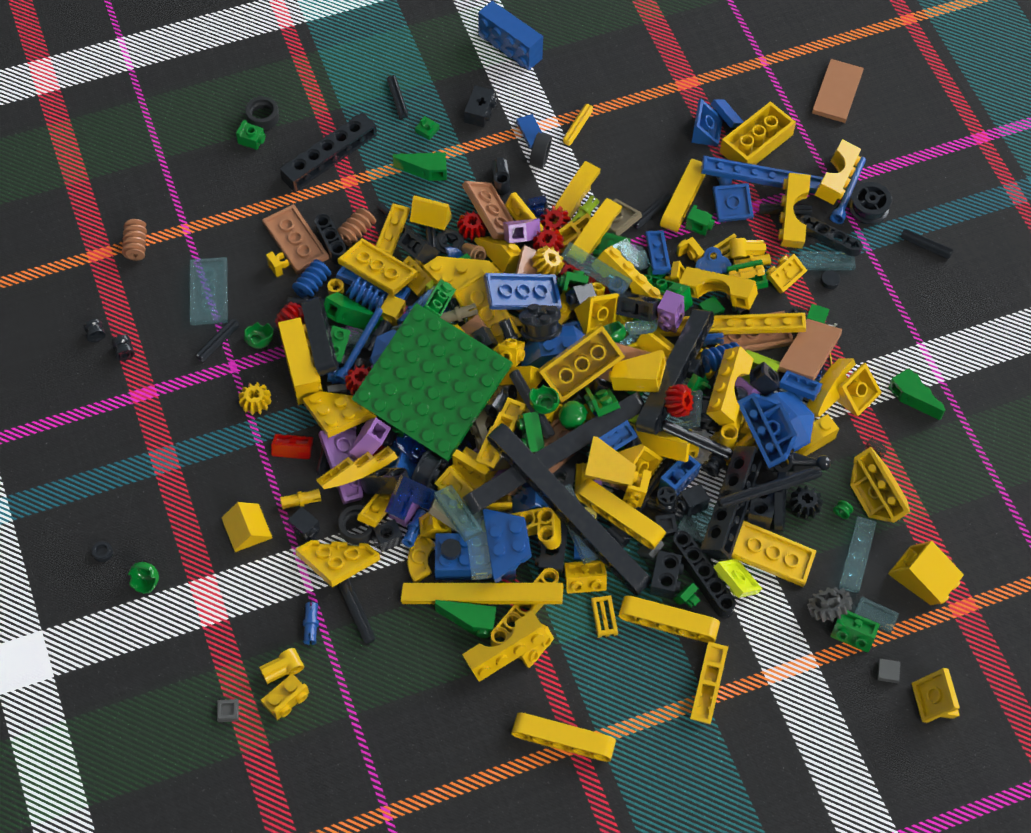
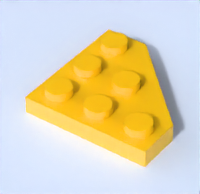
(457, 270)
(336, 412)
(336, 560)

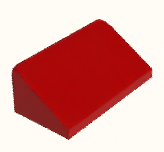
(291, 446)

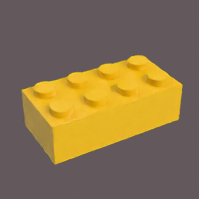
(758, 135)
(299, 358)
(581, 363)

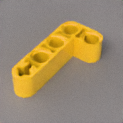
(541, 527)

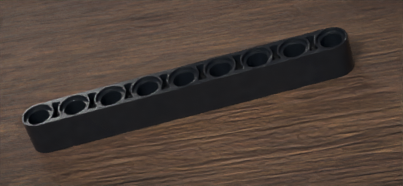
(684, 352)

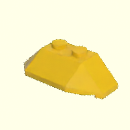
(877, 488)

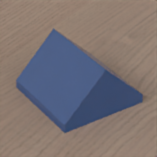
(707, 125)

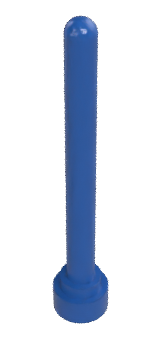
(839, 214)
(340, 374)

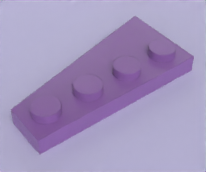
(336, 450)

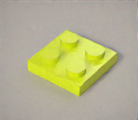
(737, 578)

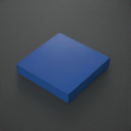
(733, 202)

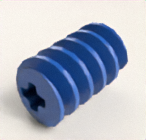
(311, 279)
(365, 295)
(712, 357)

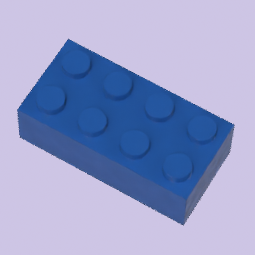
(510, 35)
(459, 568)

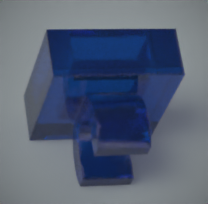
(537, 204)

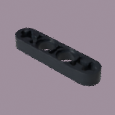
(848, 245)

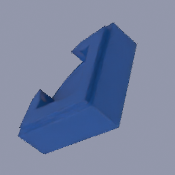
(453, 252)

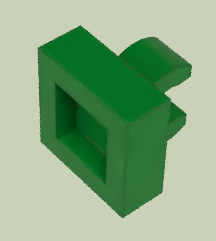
(427, 128)
(698, 383)
(687, 595)

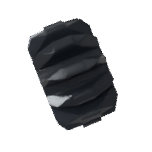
(806, 502)

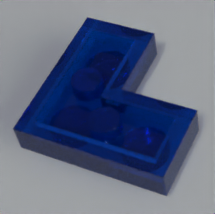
(406, 493)

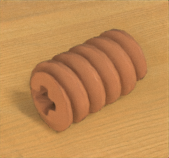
(356, 226)
(134, 239)

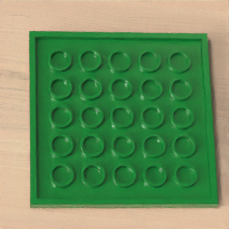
(432, 381)

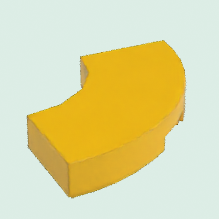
(418, 558)

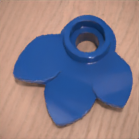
(717, 265)

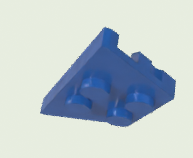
(506, 541)

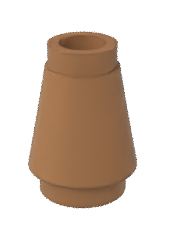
(474, 251)

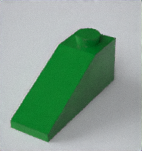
(472, 617)

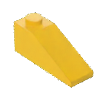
(502, 253)
(823, 432)

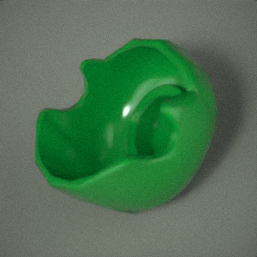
(616, 331)
(258, 335)
(544, 399)
(572, 414)
(143, 577)

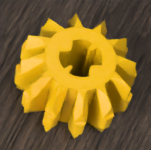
(547, 261)
(255, 398)

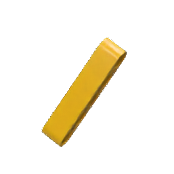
(683, 196)
(620, 513)
(669, 619)
(503, 629)
(563, 737)

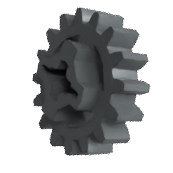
(830, 604)

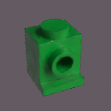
(250, 135)
(699, 221)

